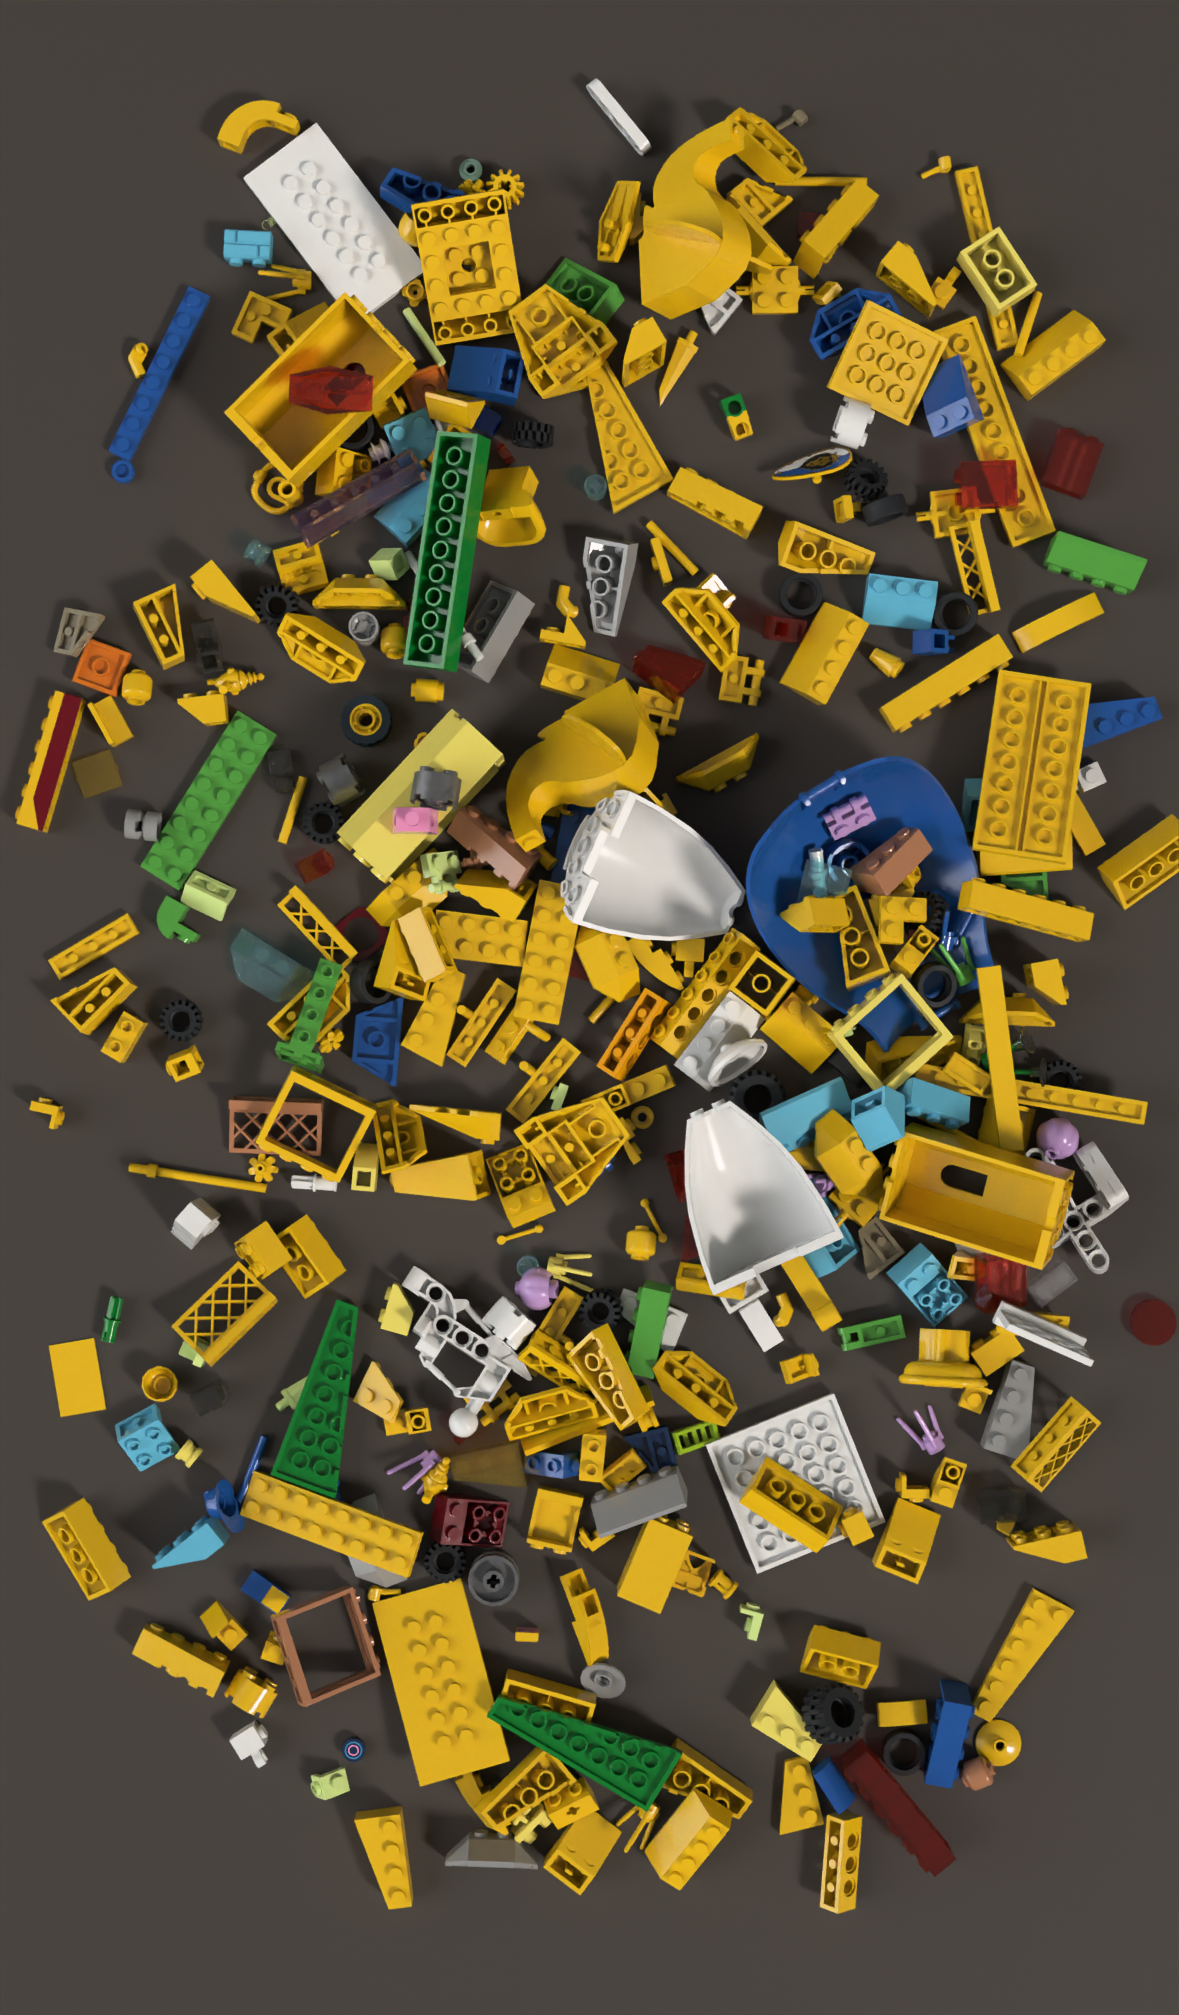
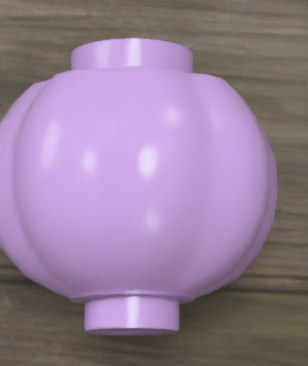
(1057, 1138)
(537, 1289)

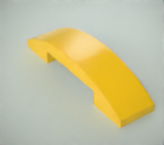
(1057, 622)

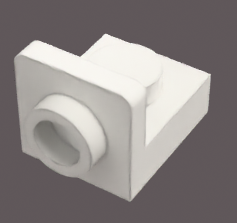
(1090, 777)

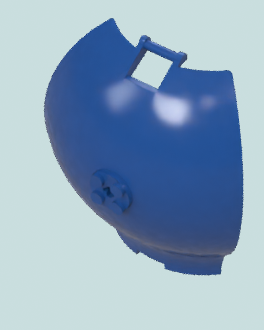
(900, 797)

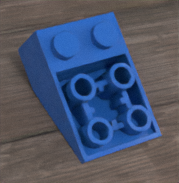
(486, 373)

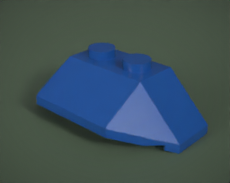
(836, 320)

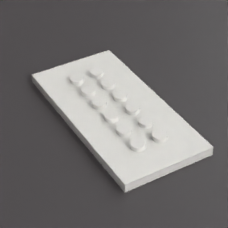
(334, 221)

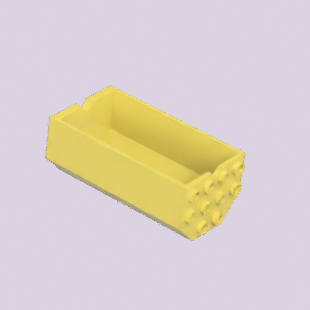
(449, 746)

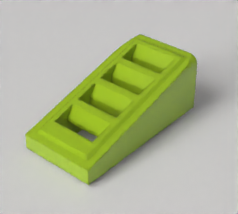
(696, 1443)

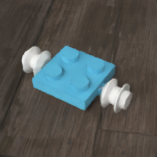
(406, 432)

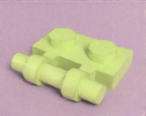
(438, 865)

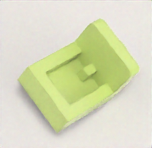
(558, 1095)
(330, 1784)

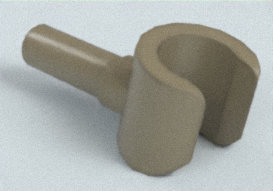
(798, 116)

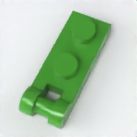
(872, 1332)

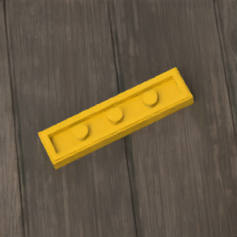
(93, 946)

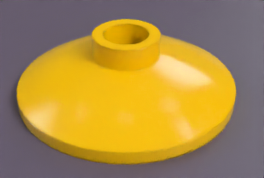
(996, 1732)

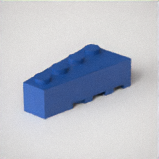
(404, 189)
(1115, 718)
(948, 1734)

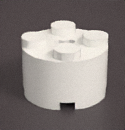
(852, 422)
(509, 1322)

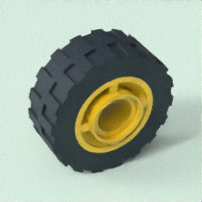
(366, 735)

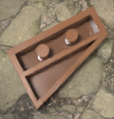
(891, 862)

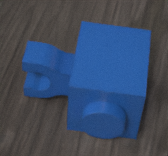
(931, 642)

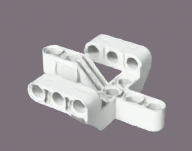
(1109, 1198)

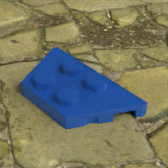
(378, 1040)

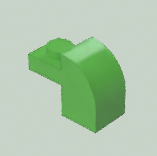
(170, 918)

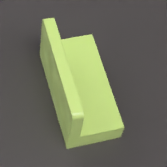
(207, 895)

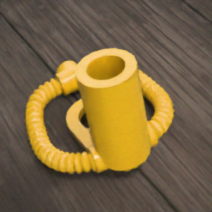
(288, 492)

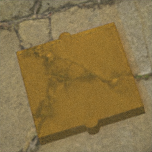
(97, 774)

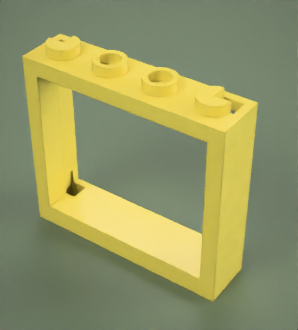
(859, 1011)

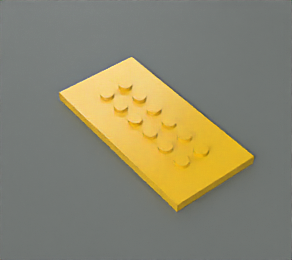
(1031, 767)
(440, 1681)

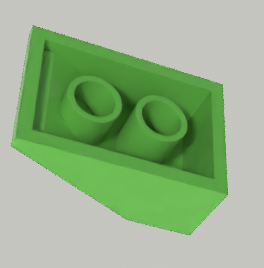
(586, 290)

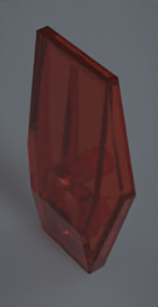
(332, 390)

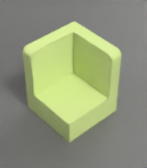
(389, 563)
(188, 1352)

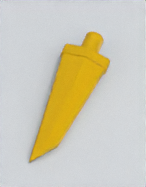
(681, 356)

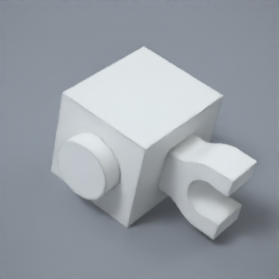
(250, 1741)

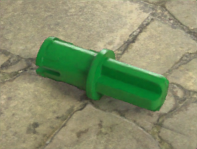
(112, 1319)

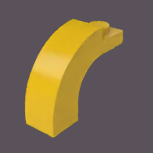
(251, 117)

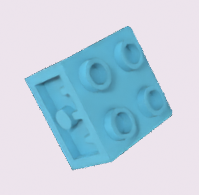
(146, 1438)

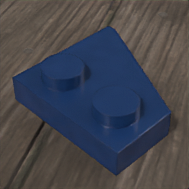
(654, 1447)

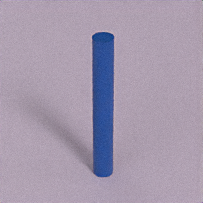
(253, 1466)

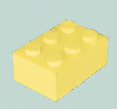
(996, 271)

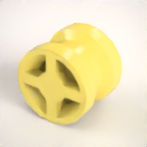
(188, 1453)

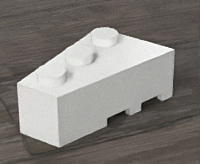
(195, 1222)

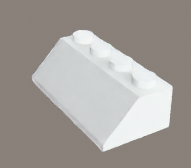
(729, 1023)

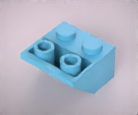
(879, 1117)

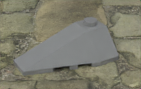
(609, 576)

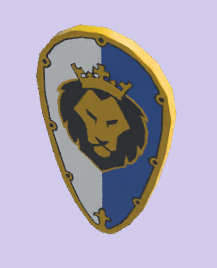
(815, 465)

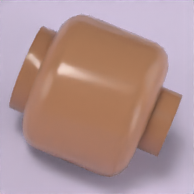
(977, 1773)

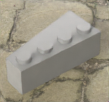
(1011, 1412)

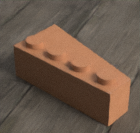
(493, 845)

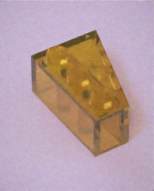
(490, 1464)

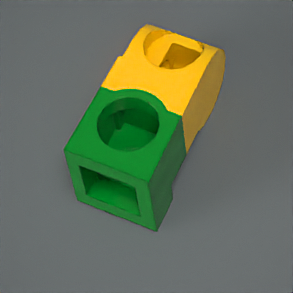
(736, 416)

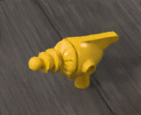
(234, 680)
(435, 1480)

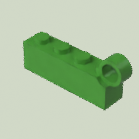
(649, 1328)

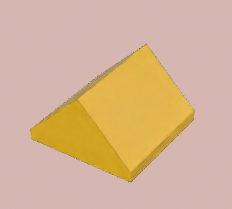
(453, 407)

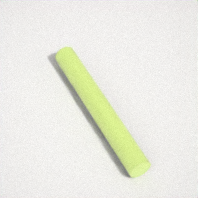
(424, 337)

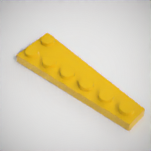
(1026, 1642)

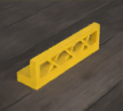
(982, 565)
(320, 920)
(552, 1355)

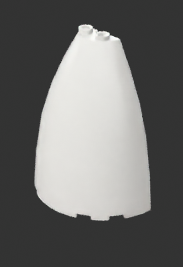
(646, 875)
(748, 1198)

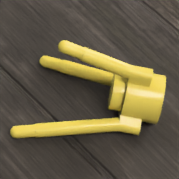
(557, 1266)

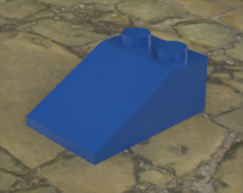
(950, 399)

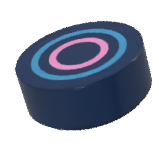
(353, 1749)

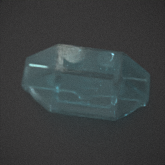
(268, 968)

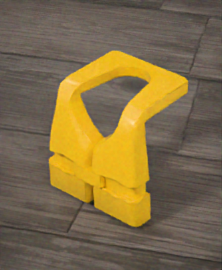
(693, 1578)

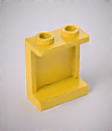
(592, 1455)
(554, 1519)

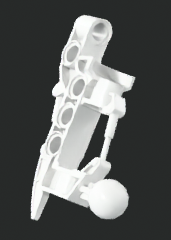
(497, 1362)

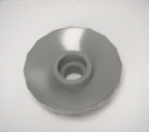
(603, 1680)

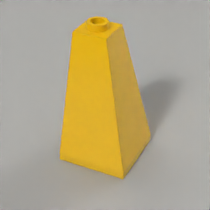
(452, 1177)

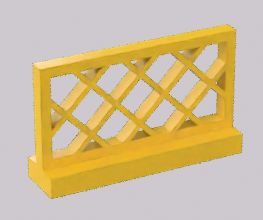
(239, 1327)
(1046, 1444)

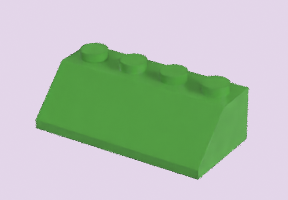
(1094, 563)

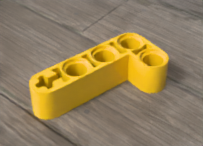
(812, 1292)

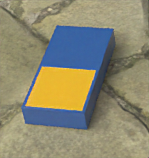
(265, 1592)

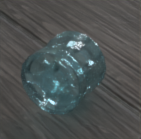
(595, 482)
(257, 552)
(523, 1268)

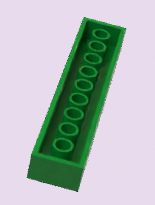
(447, 551)

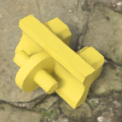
(973, 1043)
(524, 1825)

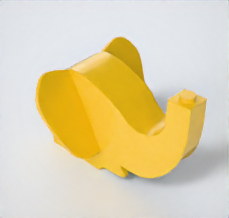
(693, 236)
(583, 759)

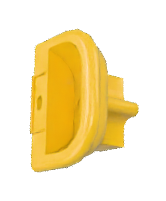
(508, 509)
(943, 1361)

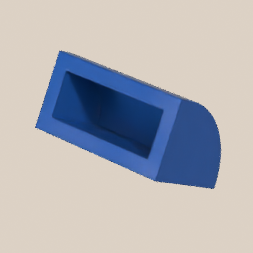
(833, 1784)

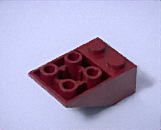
(468, 1520)

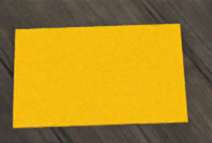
(77, 1377)

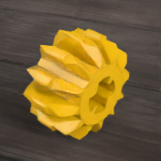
(506, 181)

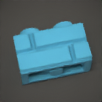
(248, 247)

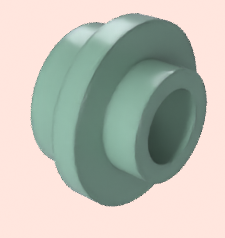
(472, 176)

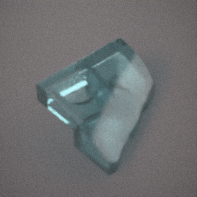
(823, 880)

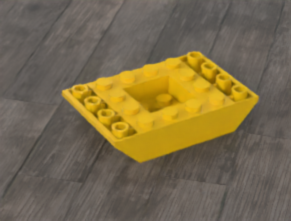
(461, 301)

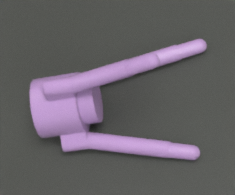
(821, 1183)
(931, 1441)
(430, 1460)

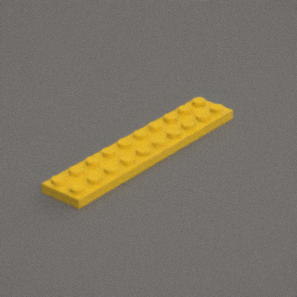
(998, 434)

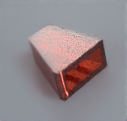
(667, 671)

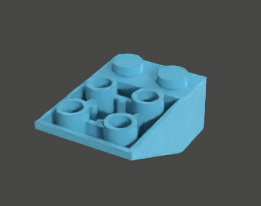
(927, 1284)
(192, 1546)

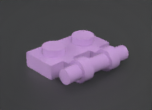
(849, 816)

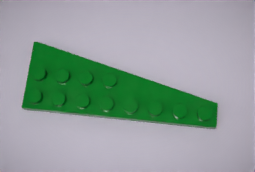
(316, 1431)
(612, 1758)

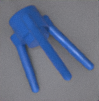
(947, 936)

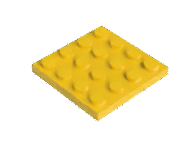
(887, 362)

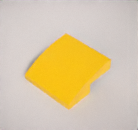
(301, 567)

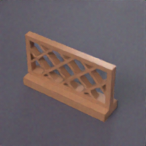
(291, 1106)

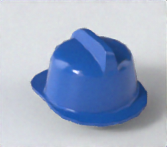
(222, 1505)

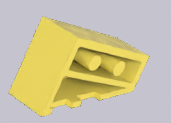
(783, 1722)

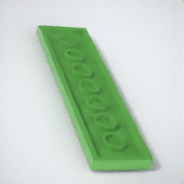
(209, 800)

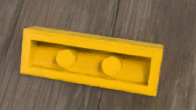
(693, 1279)

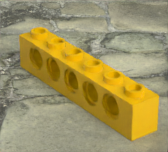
(703, 1004)

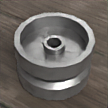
(492, 1591)

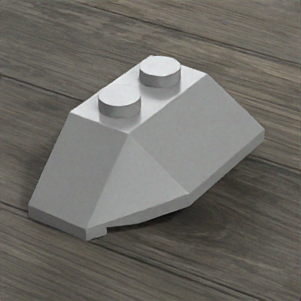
(365, 1570)
(491, 1850)

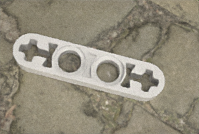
(618, 116)

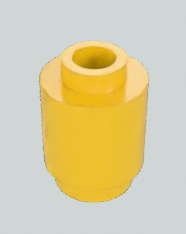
(427, 690)

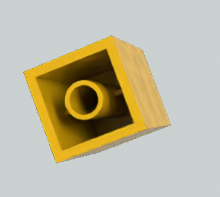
(762, 983)
(654, 1562)

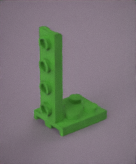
(300, 1048)

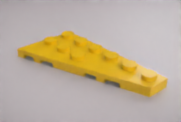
(628, 454)

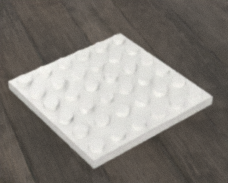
(813, 1446)

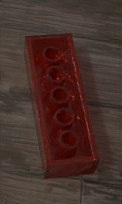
(897, 1807)

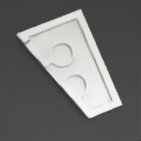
(674, 1322)

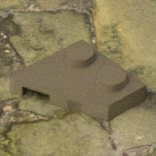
(76, 631)
(877, 1247)

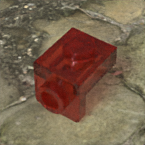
(315, 866)

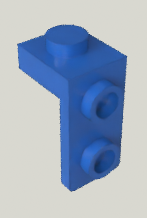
(552, 1464)

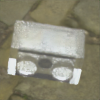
(1051, 1283)

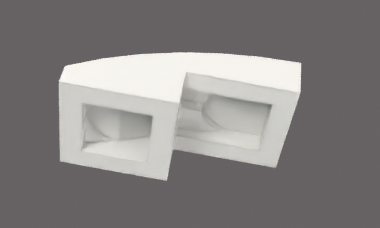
(760, 1325)

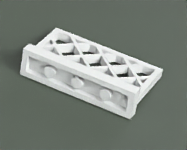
(1042, 1332)

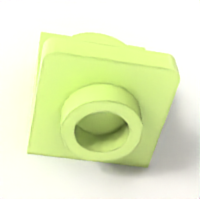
(752, 1624)

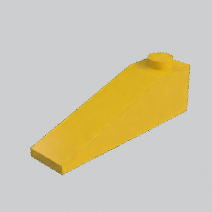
(475, 1123)

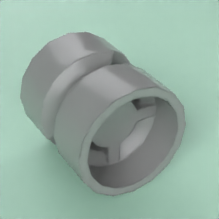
(364, 628)
(151, 825)

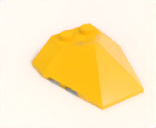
(558, 341)
(574, 1144)

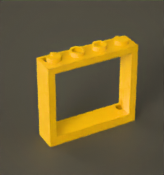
(332, 1092)

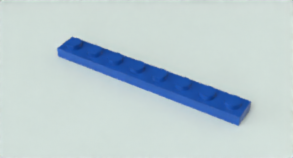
(159, 374)

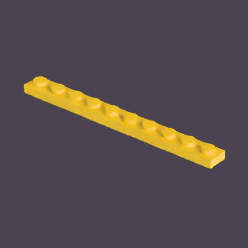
(1051, 1097)

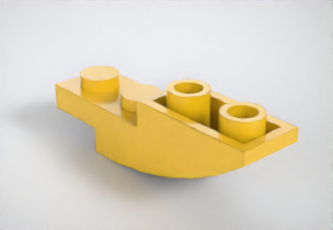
(656, 963)
(636, 1088)
(589, 1617)
(471, 1789)

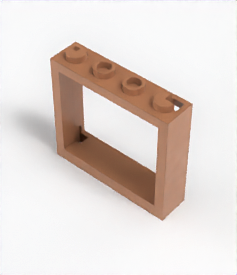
(291, 1658)

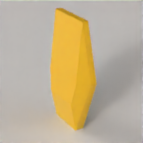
(617, 221)

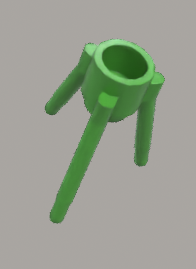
(962, 972)

